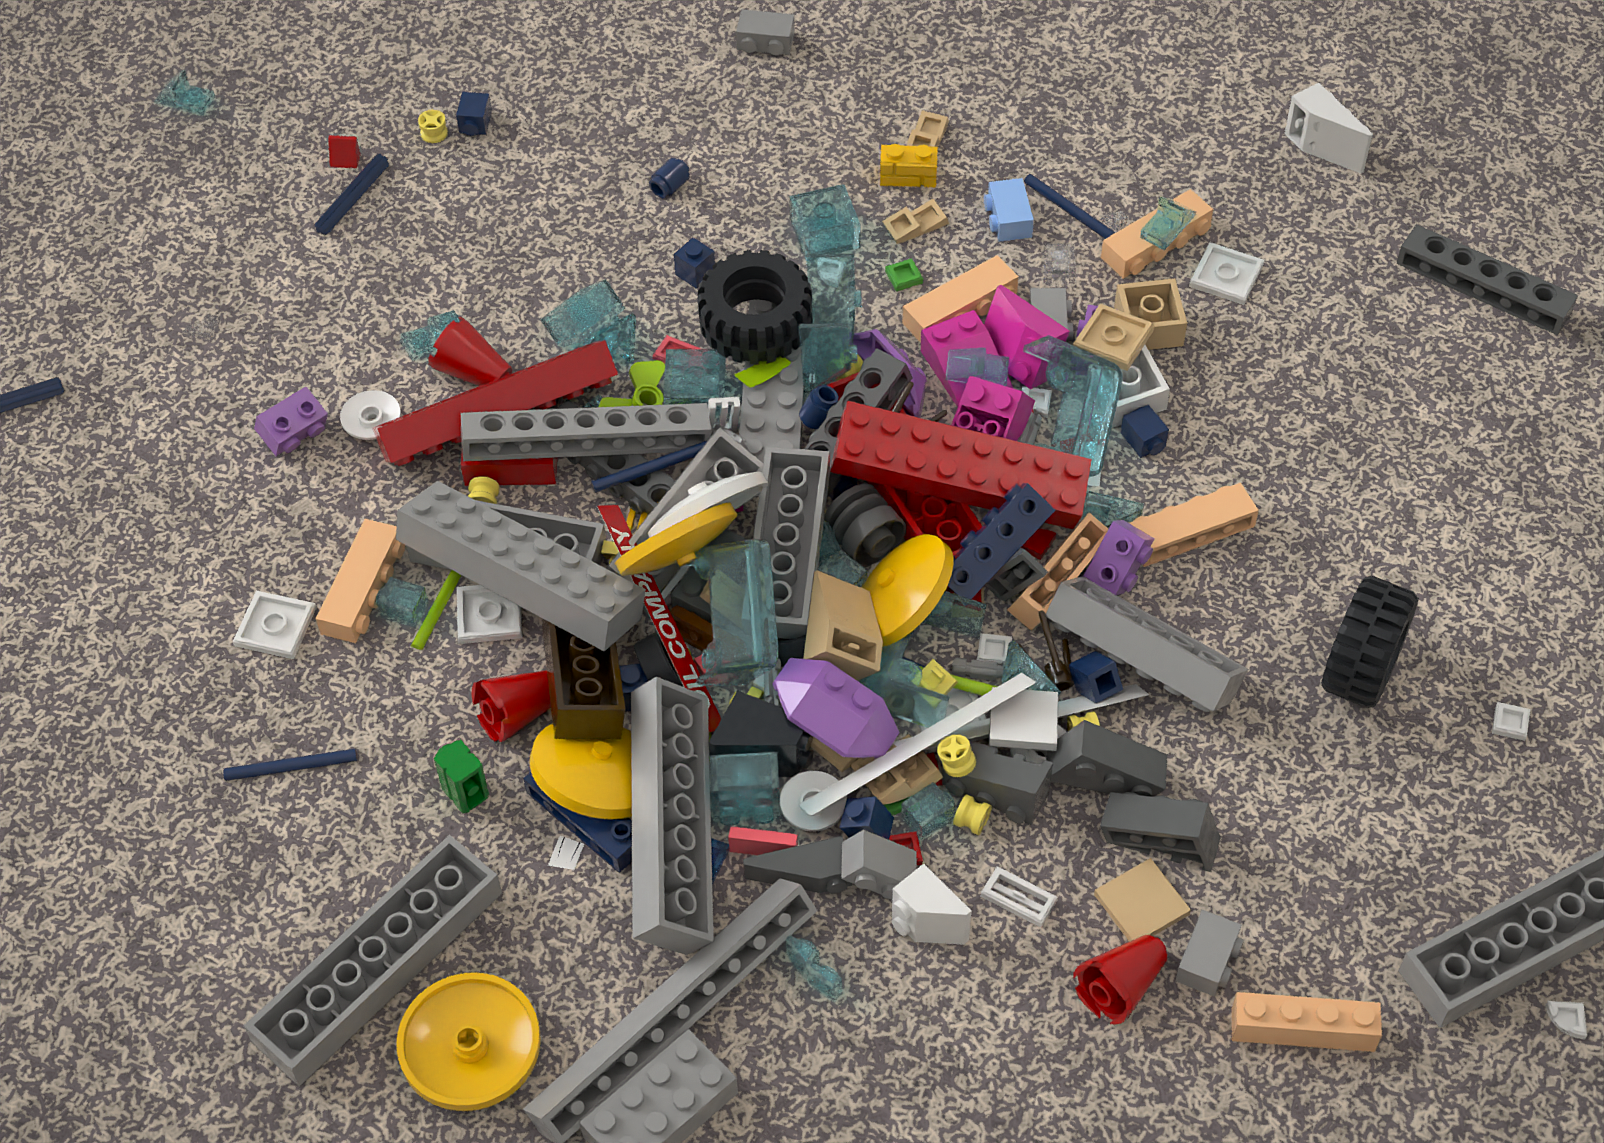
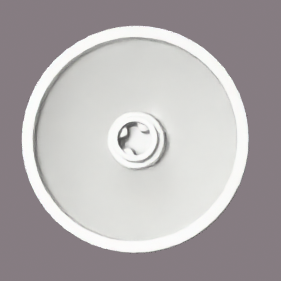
(735, 489)

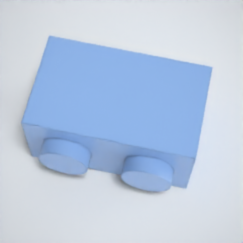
(1009, 210)

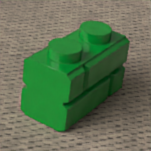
(461, 776)

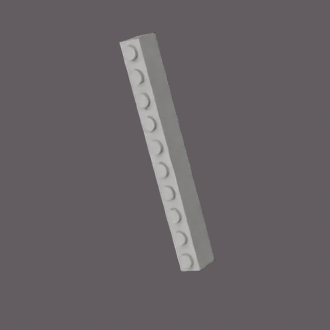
(670, 1009)

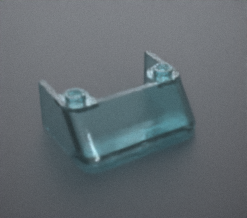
(829, 340)
(1088, 399)
(740, 612)
(900, 678)

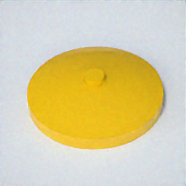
(677, 542)
(909, 585)
(585, 773)
(468, 1041)

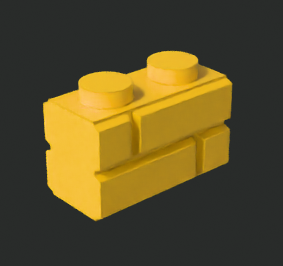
(908, 165)

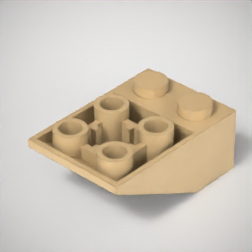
(843, 627)

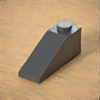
(1016, 575)
(812, 865)

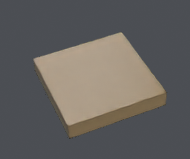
(1115, 336)
(1142, 901)

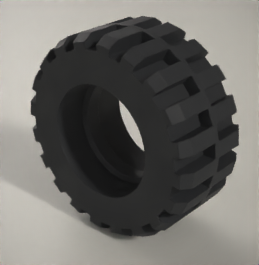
(754, 278)
(1369, 641)

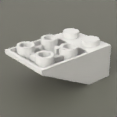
(1327, 129)

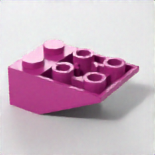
(993, 409)

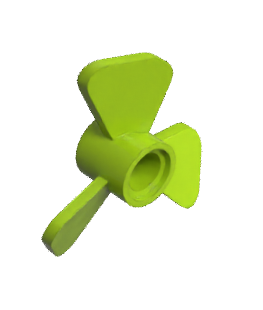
(645, 378)

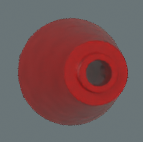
(467, 355)
(511, 702)
(1120, 977)

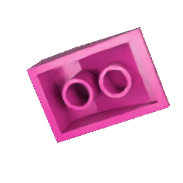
(1014, 324)
(956, 333)

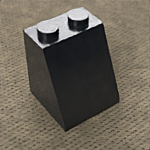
(762, 728)

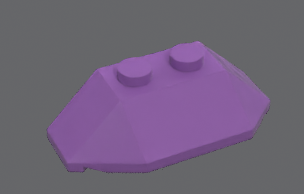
(872, 339)
(835, 708)

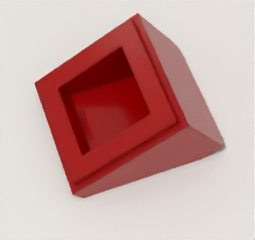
(343, 151)

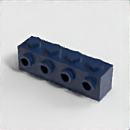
(997, 539)
(606, 837)

